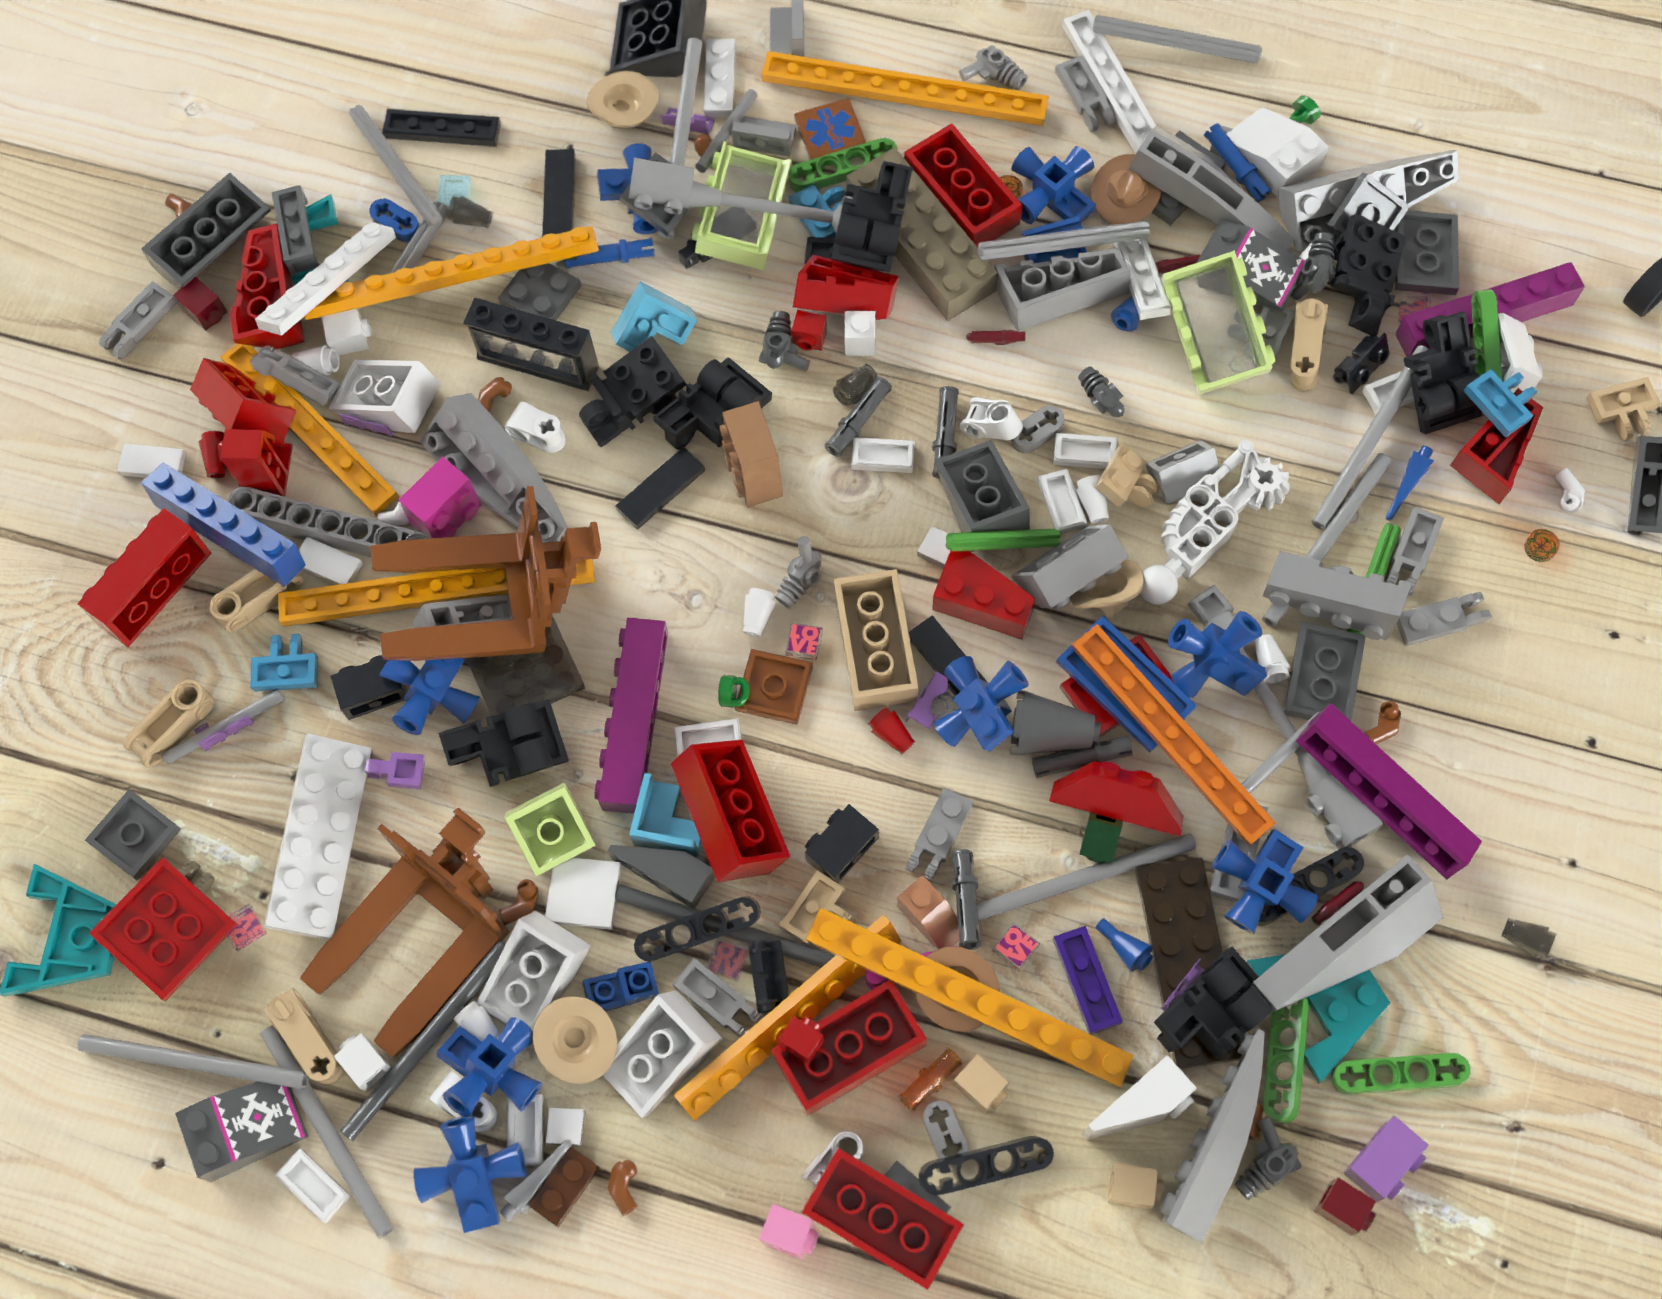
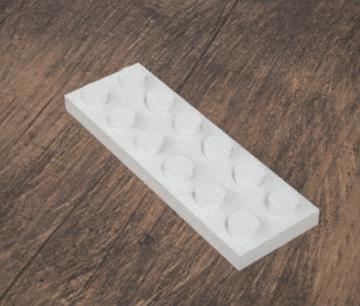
(317, 837)

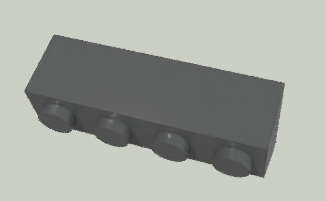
(204, 231)

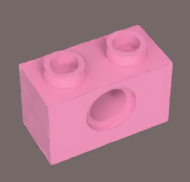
(789, 1233)

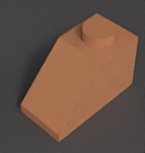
(929, 913)

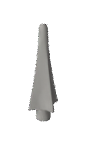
(525, 1191)

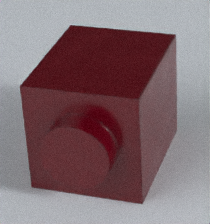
(200, 303)
(1346, 1207)

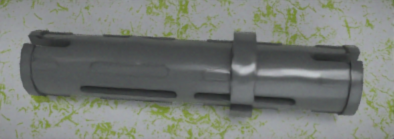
(851, 425)
(944, 443)
(1074, 759)
(965, 889)

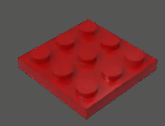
(163, 929)

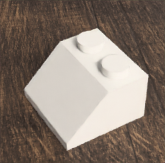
(1517, 353)

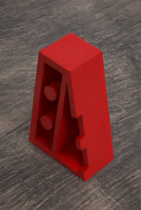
(844, 287)
(236, 402)
(256, 459)
(1492, 459)
(982, 595)

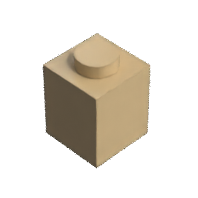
(982, 1084)
(1134, 1186)

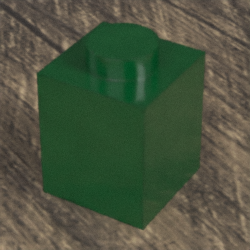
(1100, 838)

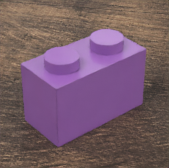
(1387, 1160)

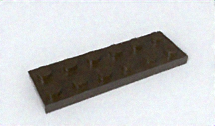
(1181, 931)

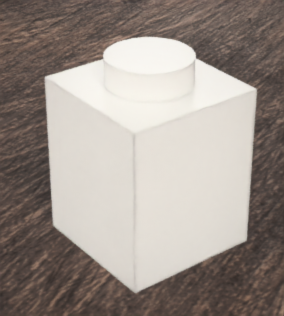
(346, 331)
(860, 333)
(362, 1062)

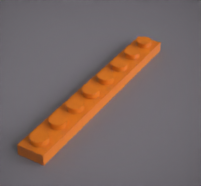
(1173, 735)

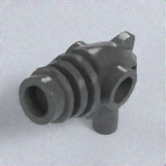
(1318, 267)
(777, 344)
(1105, 397)
(1272, 1163)

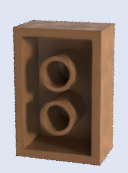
(751, 454)

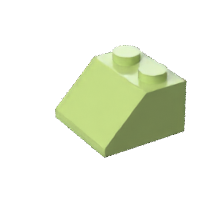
(550, 829)

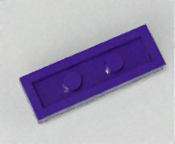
(1087, 980)

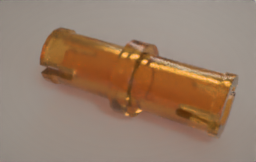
(930, 1079)

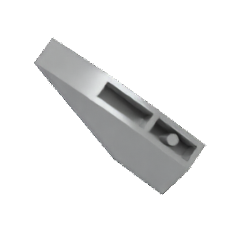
(1201, 184)
(1311, 204)
(492, 461)
(1357, 937)
(1218, 1148)

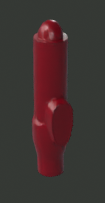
(1169, 265)
(998, 337)
(1336, 903)

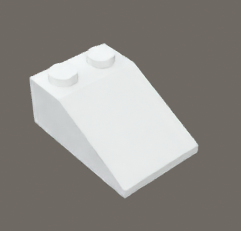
(1279, 148)
(386, 393)
(532, 969)
(660, 1052)
(1149, 1101)

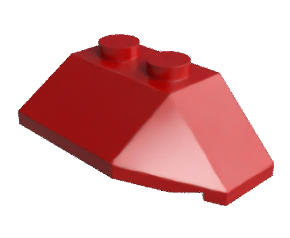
(1120, 795)

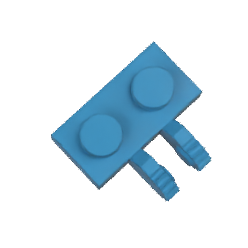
(812, 198)
(1498, 401)
(284, 671)

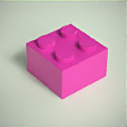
(440, 501)

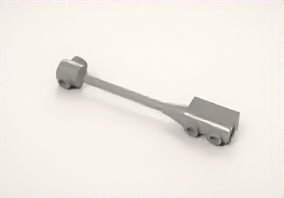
(676, 190)
(1346, 814)

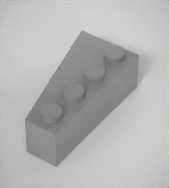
(1060, 286)
(1337, 595)

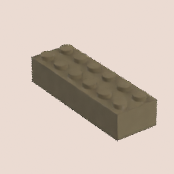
(934, 245)

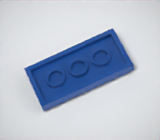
(1084, 676)

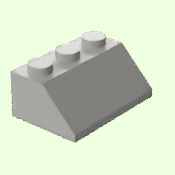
(1072, 566)

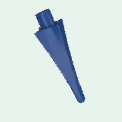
(1415, 470)

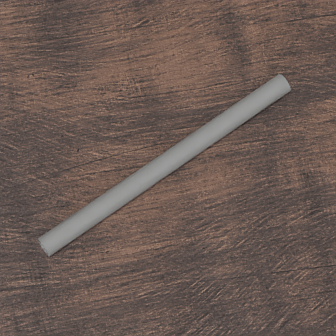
(685, 106)
(1365, 447)
(1337, 524)
(1085, 876)
(193, 1061)
(330, 1137)

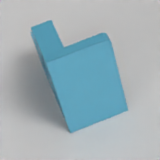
(649, 314)
(655, 820)

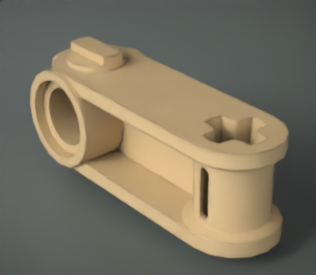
(1308, 342)
(251, 598)
(169, 722)
(303, 1036)

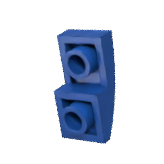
(623, 987)

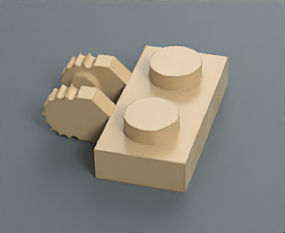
(1623, 401)
(1125, 479)
(819, 893)

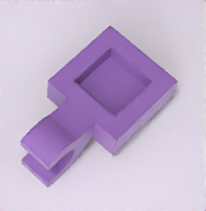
(401, 771)

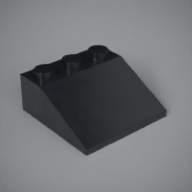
(655, 35)

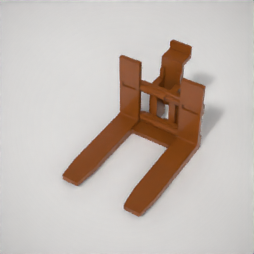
(536, 583)
(449, 882)

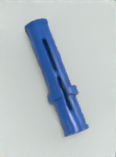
(1244, 171)
(615, 252)

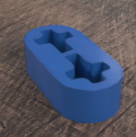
(397, 215)

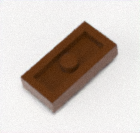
(564, 1186)

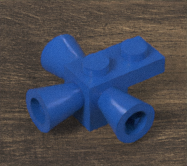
(615, 181)
(1054, 184)
(1217, 655)
(428, 689)
(980, 703)
(1265, 880)
(488, 1067)
(470, 1174)

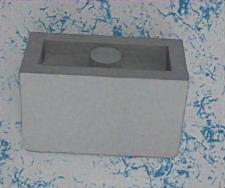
(787, 29)
(763, 135)
(1183, 469)

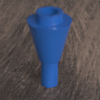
(1126, 316)
(1131, 950)

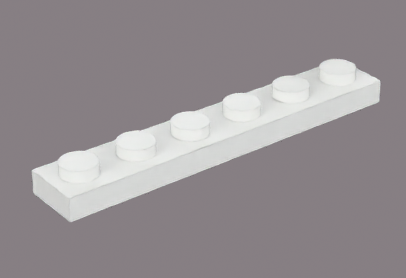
(1120, 92)
(325, 278)

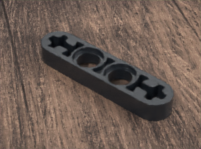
(1302, 878)
(698, 932)
(986, 1168)

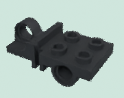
(870, 221)
(1367, 270)
(1444, 374)
(633, 387)
(701, 406)
(511, 744)
(1215, 1007)

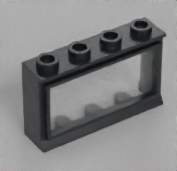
(532, 344)

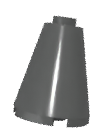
(1050, 726)

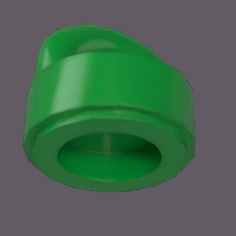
(1305, 110)
(728, 689)

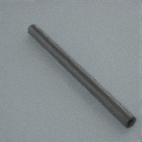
(714, 923)
(422, 1044)

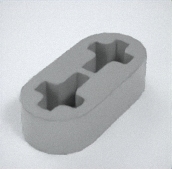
(1041, 434)
(951, 1124)

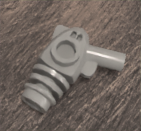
(997, 66)
(802, 572)

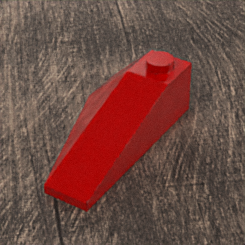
(261, 285)

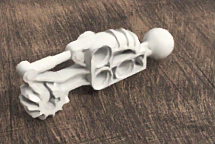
(1257, 486)

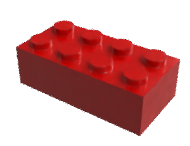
(965, 185)
(145, 577)
(730, 810)
(856, 1047)
(882, 1218)

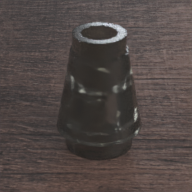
(468, 213)
(854, 385)
(1530, 937)

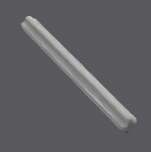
(1177, 39)
(395, 165)
(1063, 240)

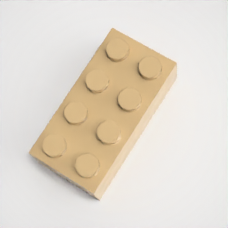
(875, 640)

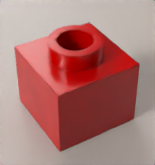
(809, 330)
(802, 1038)

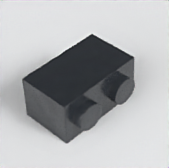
(363, 690)
(841, 843)

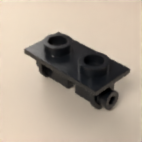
(1370, 353)
(768, 974)

